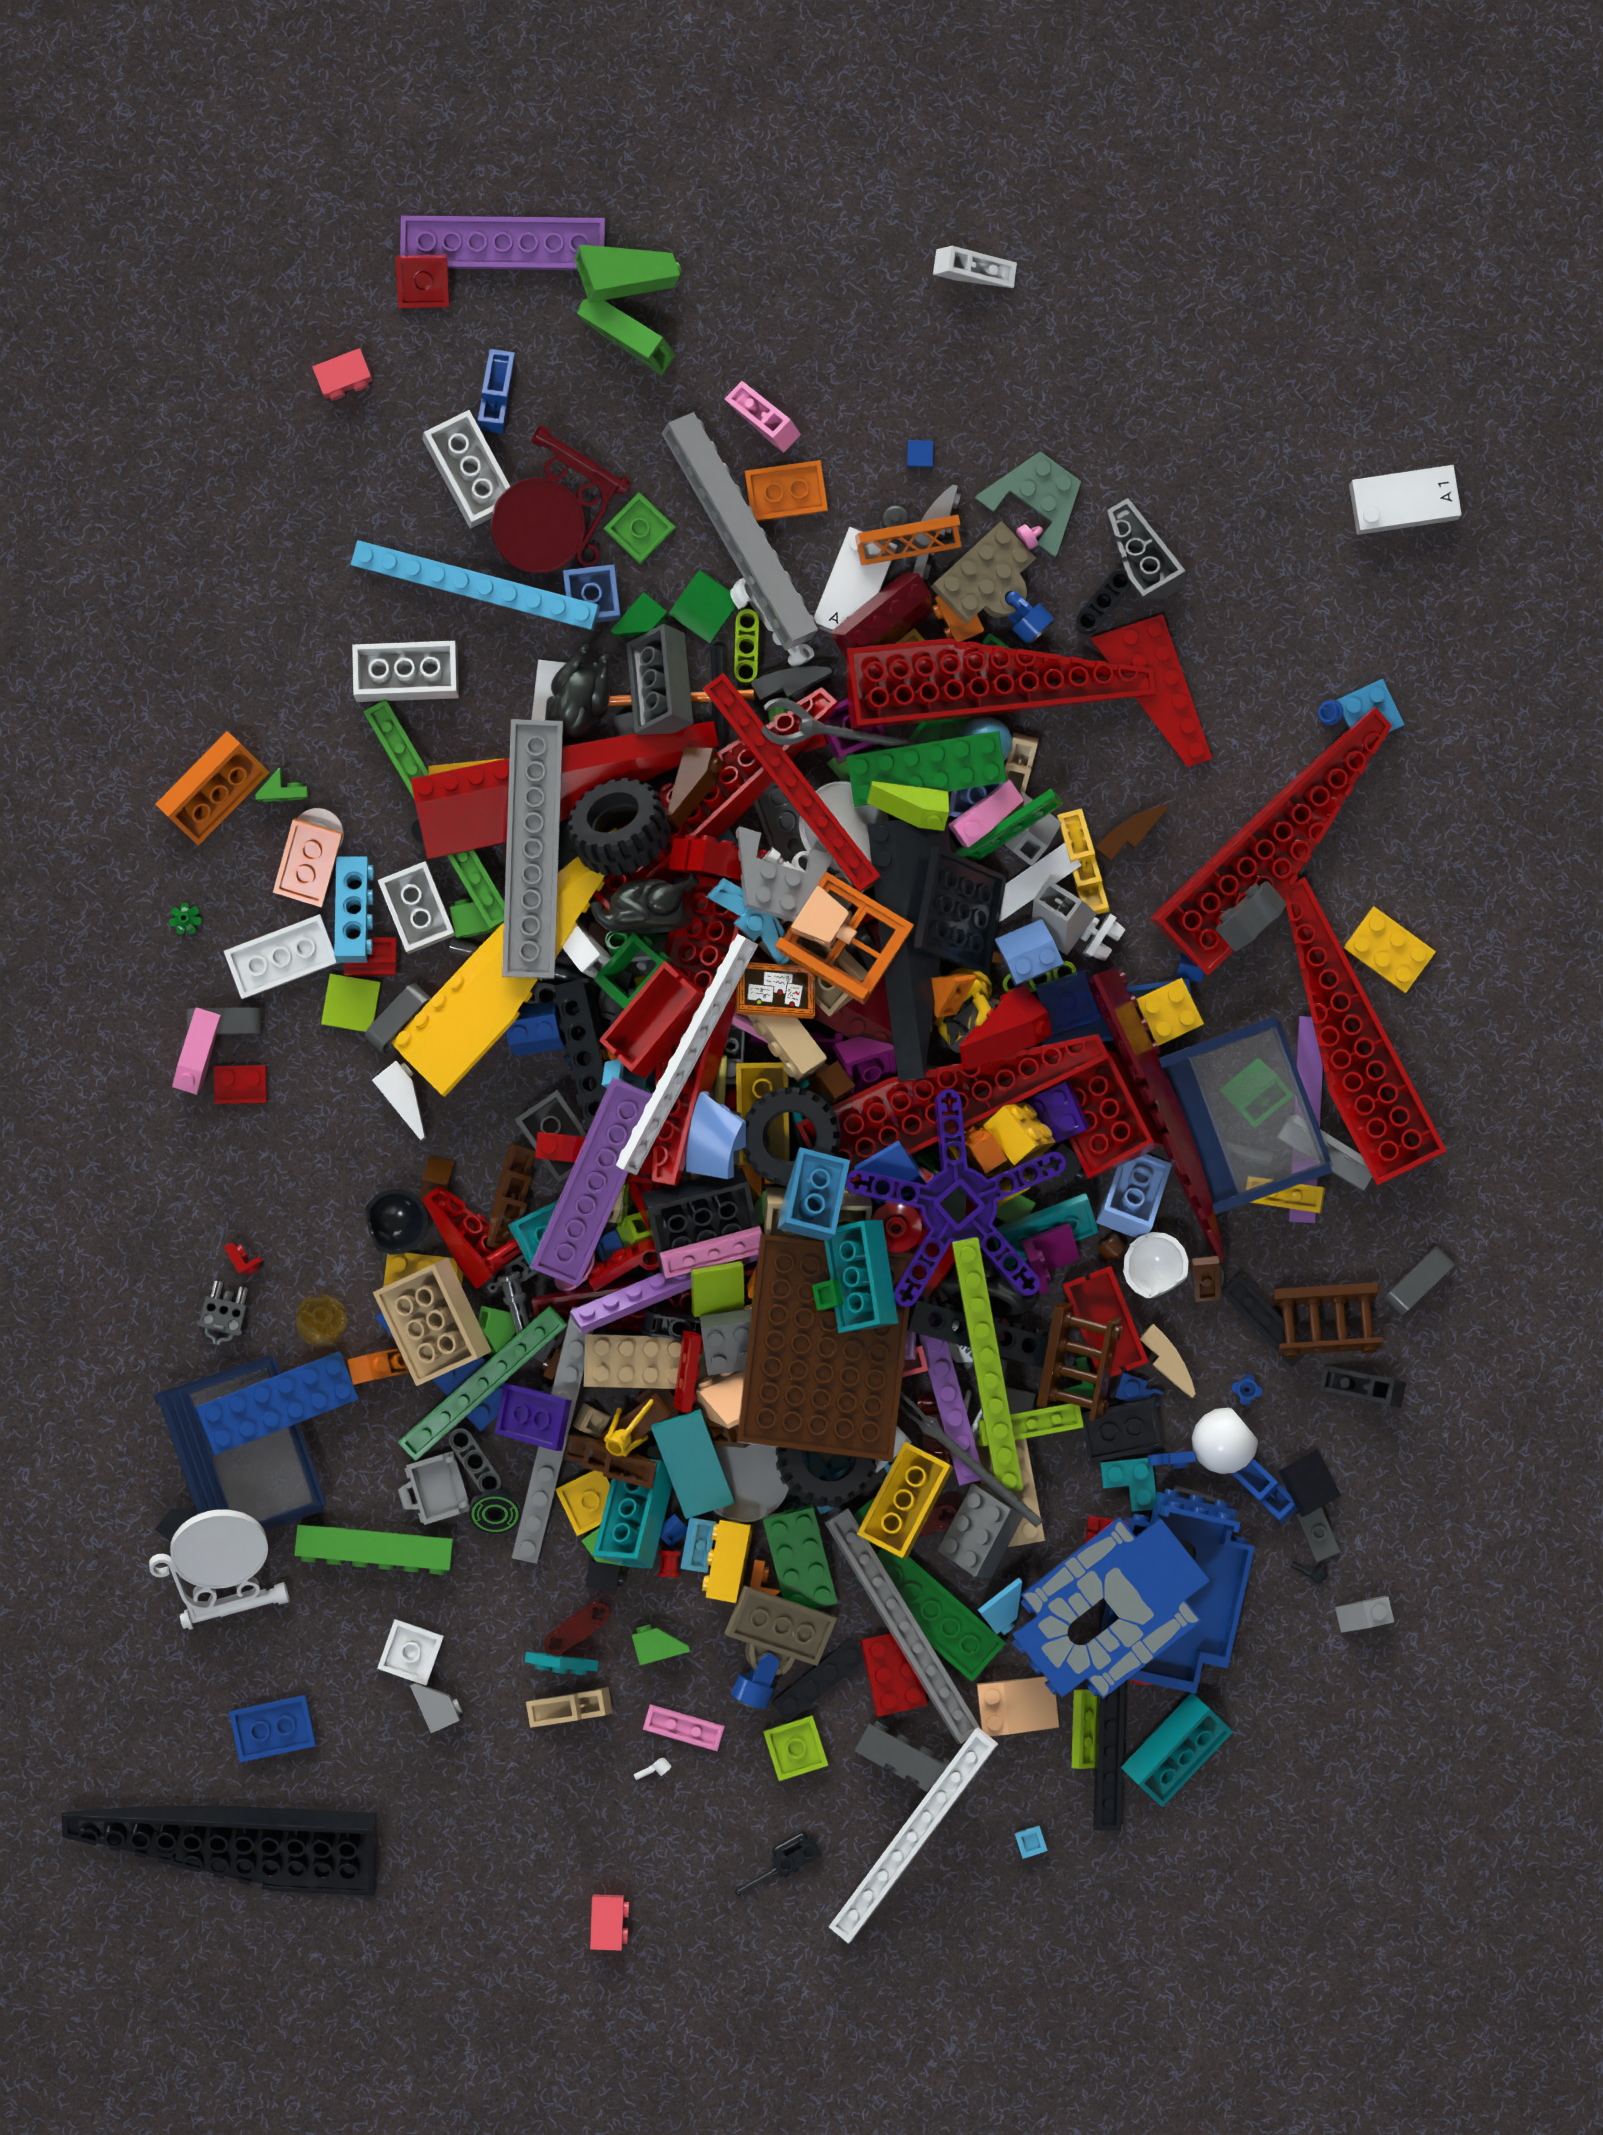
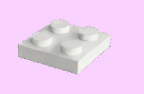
(410, 1652)

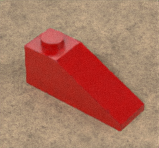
(558, 1147)

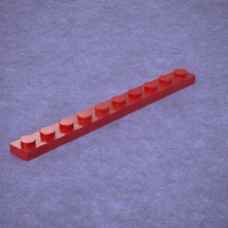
(792, 783)

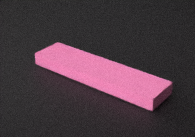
(710, 1252)

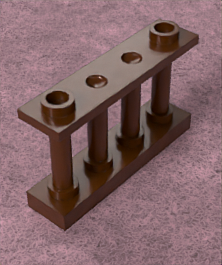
(1338, 1296)
(1055, 1367)

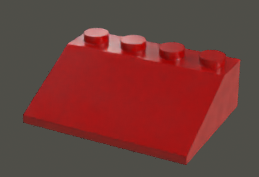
(1115, 1116)

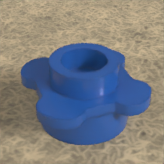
(1254, 1390)

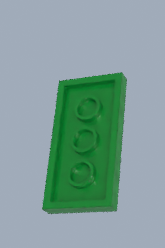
(800, 1557)

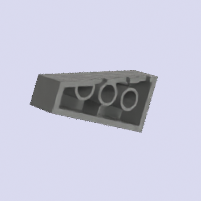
(900, 1756)

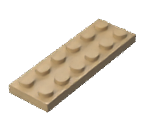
(634, 1361)

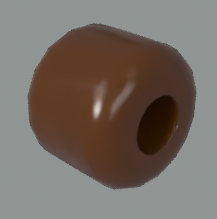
(1111, 1247)

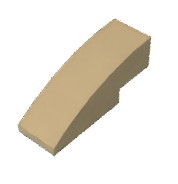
(1020, 760)
(1168, 1359)
(569, 1707)

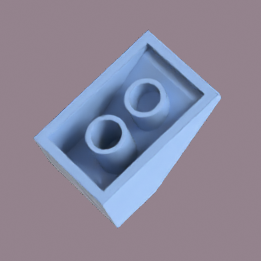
(1134, 1195)

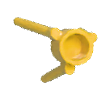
(619, 1441)

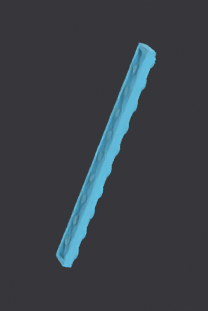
(475, 585)

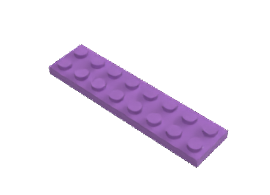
(501, 241)
(591, 1186)

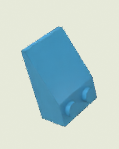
(814, 1195)

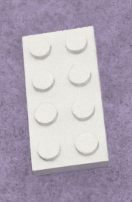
(280, 957)

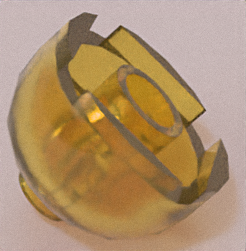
(320, 1320)

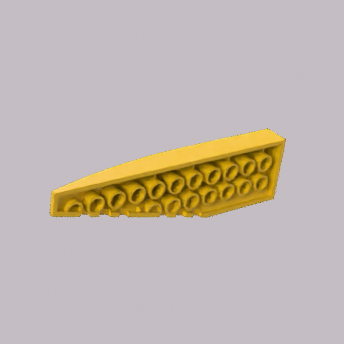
(478, 1002)

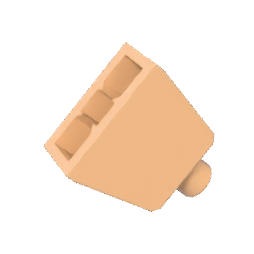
(823, 920)

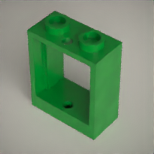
(621, 959)

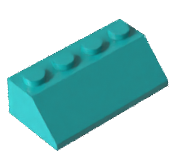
(861, 1263)
(634, 1521)
(1177, 1749)

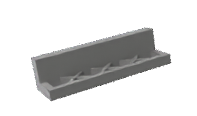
(1347, 1163)

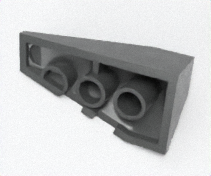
(1145, 557)

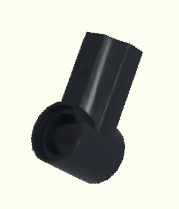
(866, 937)

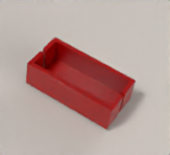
(708, 857)
(653, 1020)
(1100, 1301)

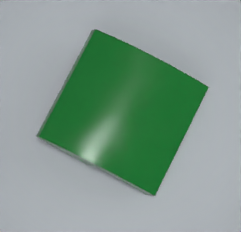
(704, 606)

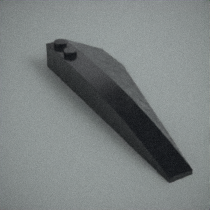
(902, 859)

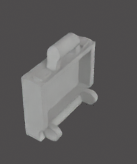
(437, 1488)

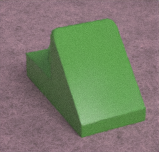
(274, 790)

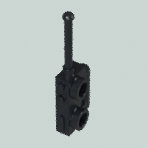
(785, 1864)

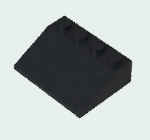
(698, 1211)

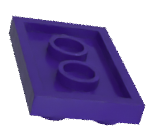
(1060, 1112)
(533, 1416)

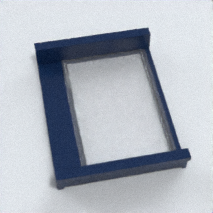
(1248, 1114)
(262, 1478)

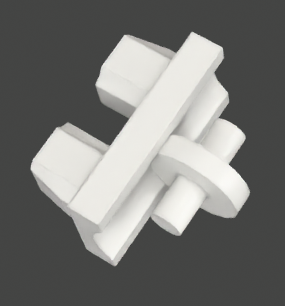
(1096, 947)

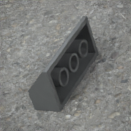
(659, 681)

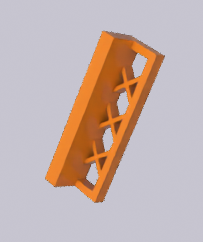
(907, 530)

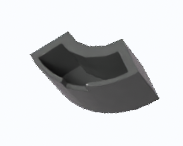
(1250, 915)

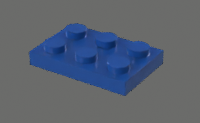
(272, 1728)

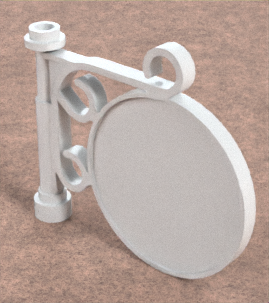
(853, 819)
(216, 1553)

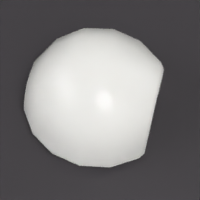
(1155, 1264)
(1223, 1441)

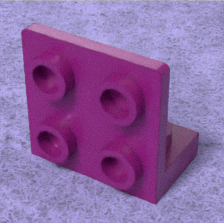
(1049, 1252)

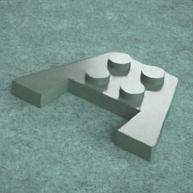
(1042, 487)

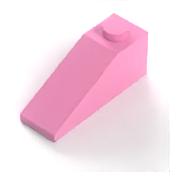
(763, 416)
(985, 814)
(196, 1051)

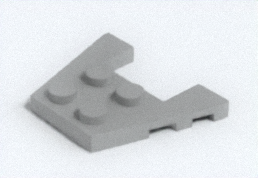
(774, 887)

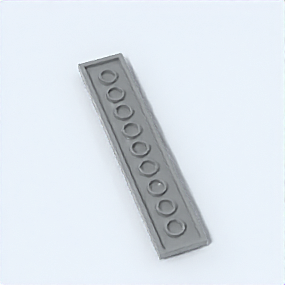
(532, 849)

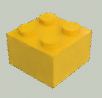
(1020, 1133)

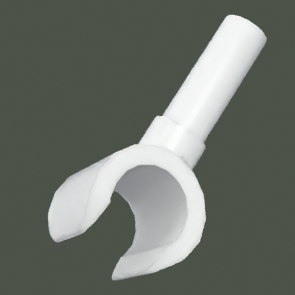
(660, 1766)

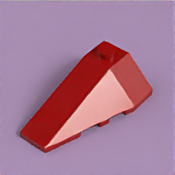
(463, 1234)

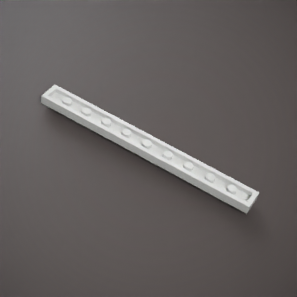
(687, 1054)
(913, 1835)

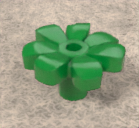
(189, 922)

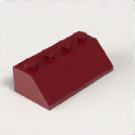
(886, 615)

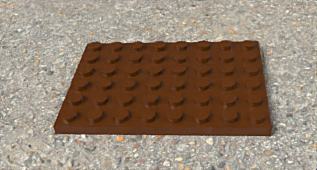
(803, 1377)

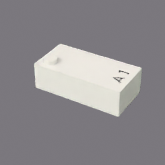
(467, 466)
(1405, 499)
(851, 583)
(405, 671)

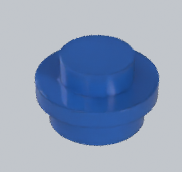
(1330, 712)

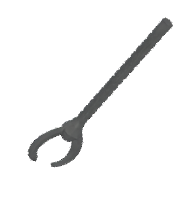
(810, 726)
(931, 1427)

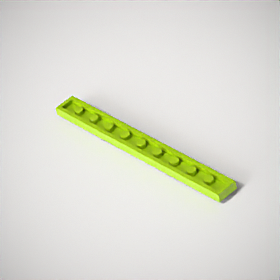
(987, 1363)

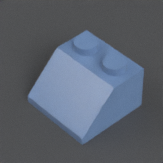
(1029, 952)

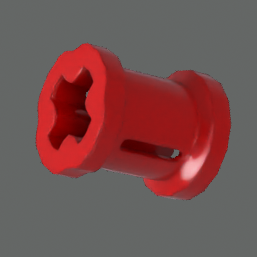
(669, 1563)

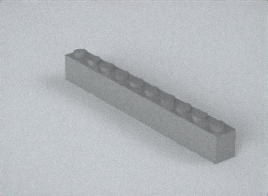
(740, 531)

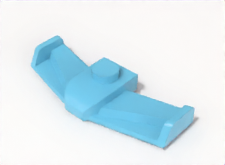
(750, 922)

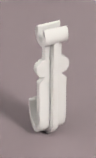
(741, 595)

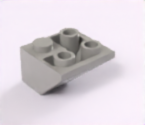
(1035, 839)

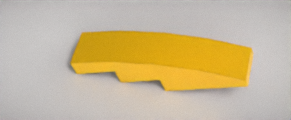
(1080, 848)

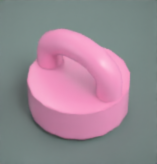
(1028, 536)

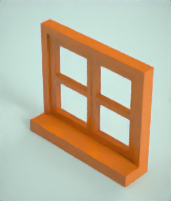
(825, 968)

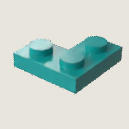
(1136, 1475)
(561, 1664)

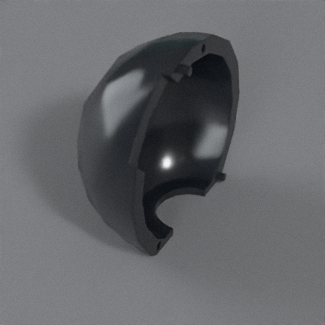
(396, 1221)

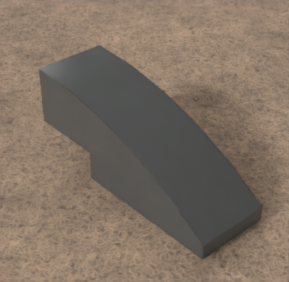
(790, 681)

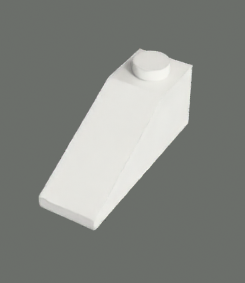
(974, 267)
(401, 1093)

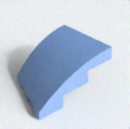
(714, 1138)

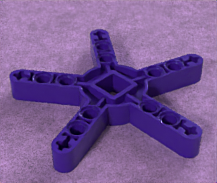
(980, 1191)

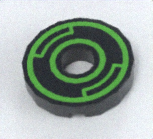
(495, 1522)

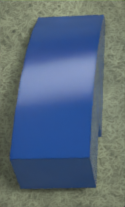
(496, 391)
(1266, 1490)

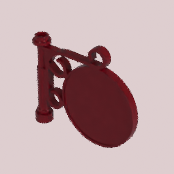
(540, 521)

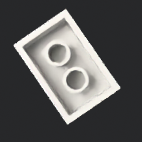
(416, 907)

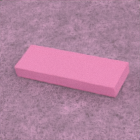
(683, 1727)

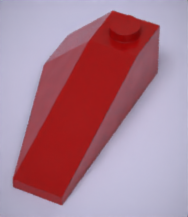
(1011, 1027)

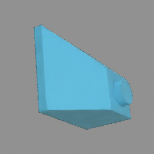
(1003, 1608)

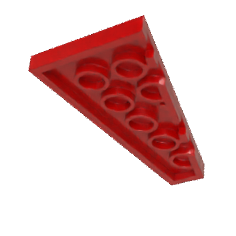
(1171, 708)

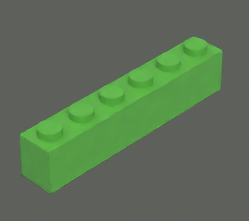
(374, 1547)

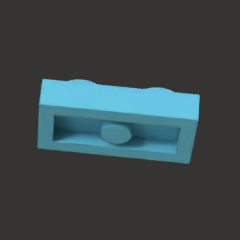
(697, 1545)

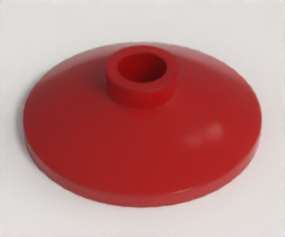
(904, 1217)

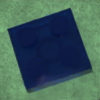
(1068, 1001)

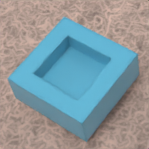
(1030, 1841)

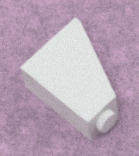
(586, 951)

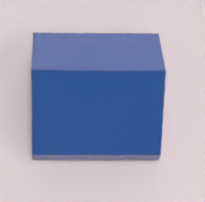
(1188, 969)

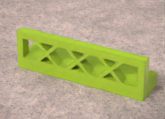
(1039, 1422)

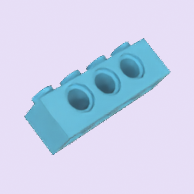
(349, 870)

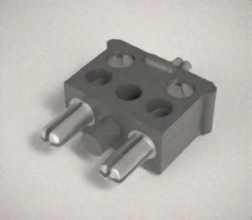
(223, 1323)

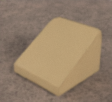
(591, 1421)

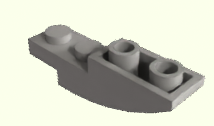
(940, 508)

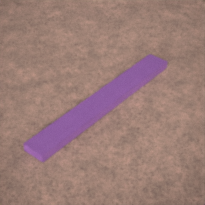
(1310, 1070)

